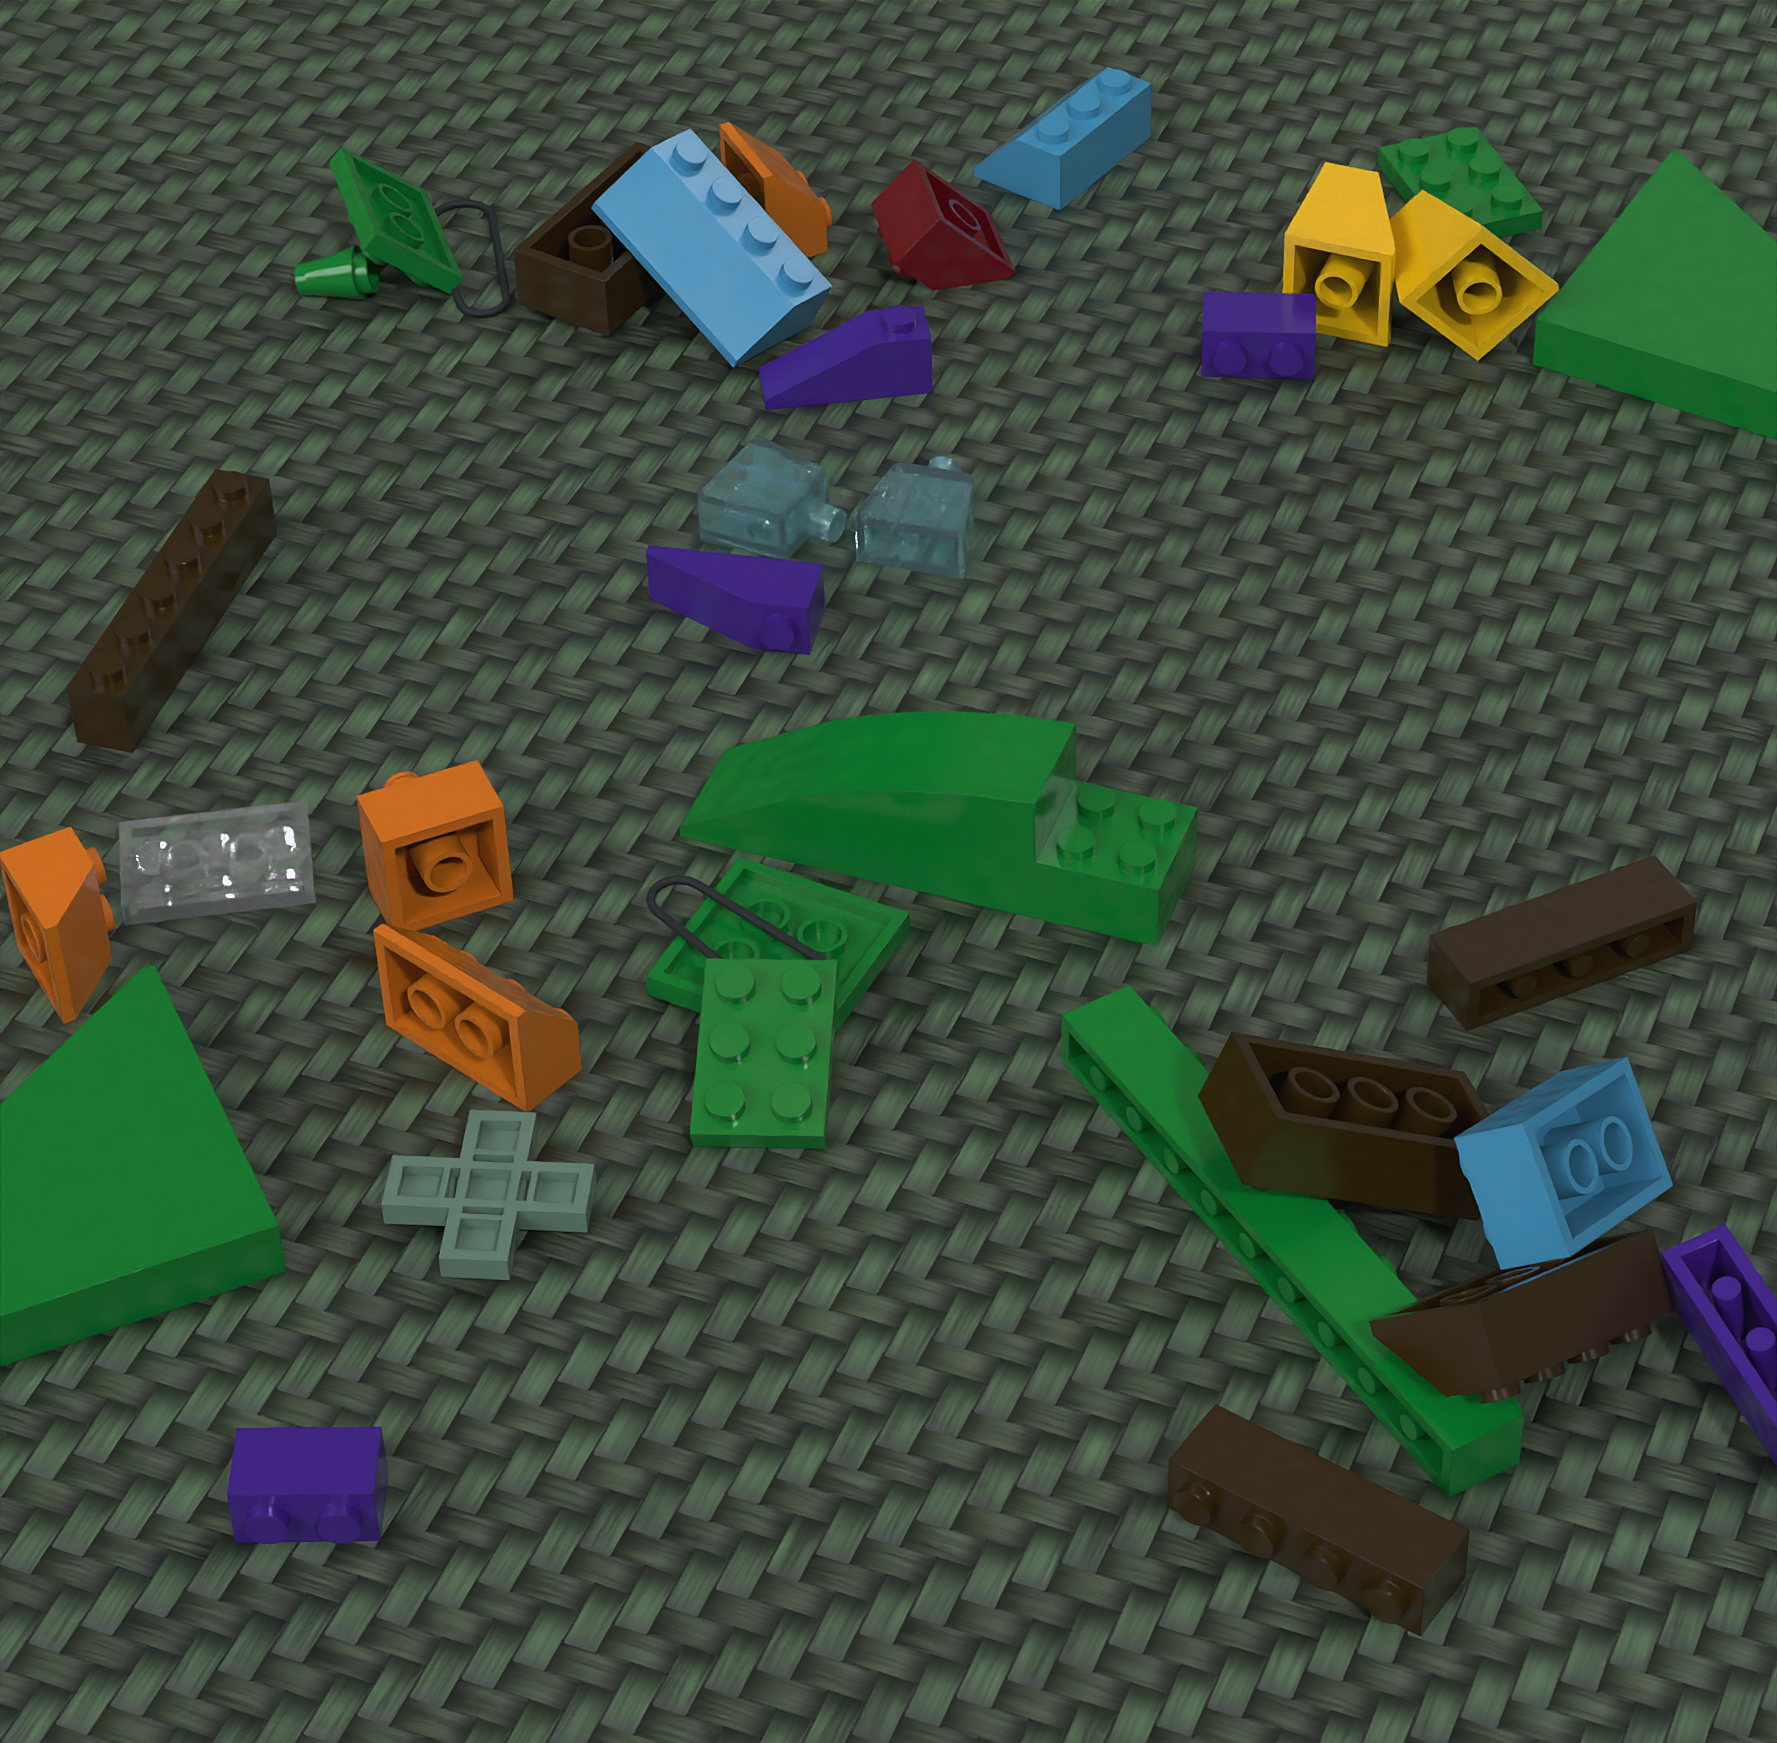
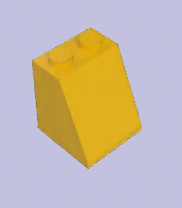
(1344, 255)
(1462, 275)

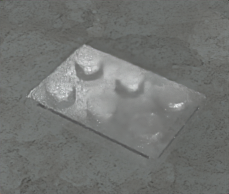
(216, 862)

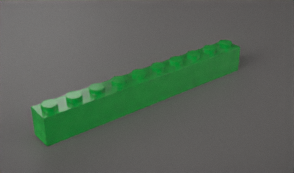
(1284, 1239)

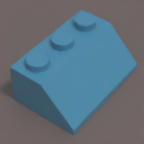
(1074, 140)

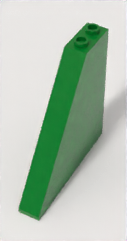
(1674, 305)
(122, 1182)

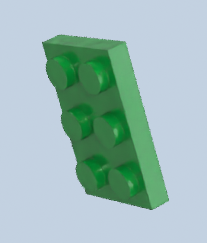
(1464, 174)
(395, 222)
(765, 1053)

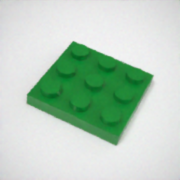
(826, 919)

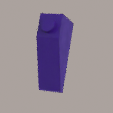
(862, 359)
(742, 596)

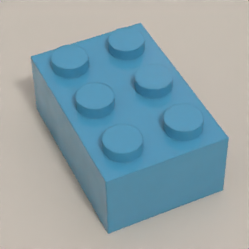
(1563, 1163)

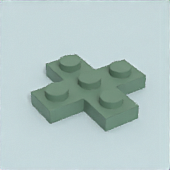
(489, 1194)

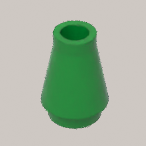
(339, 275)

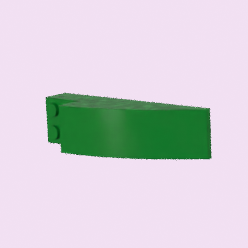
(956, 812)

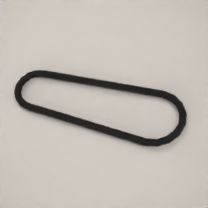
(498, 255)
(726, 902)

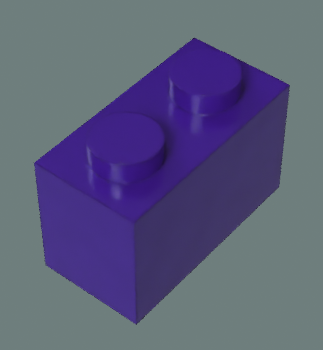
(1258, 335)
(308, 1484)

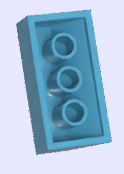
(713, 248)

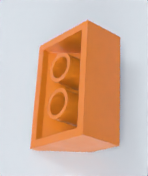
(475, 1017)

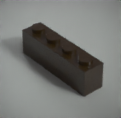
(1560, 942)
(1317, 1520)

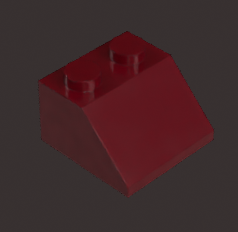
(939, 232)

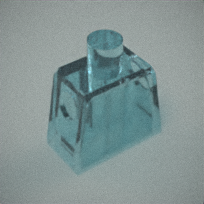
(768, 502)
(919, 519)

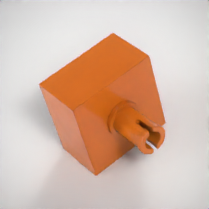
(435, 846)

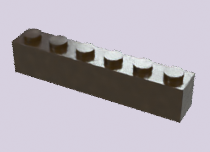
(172, 611)

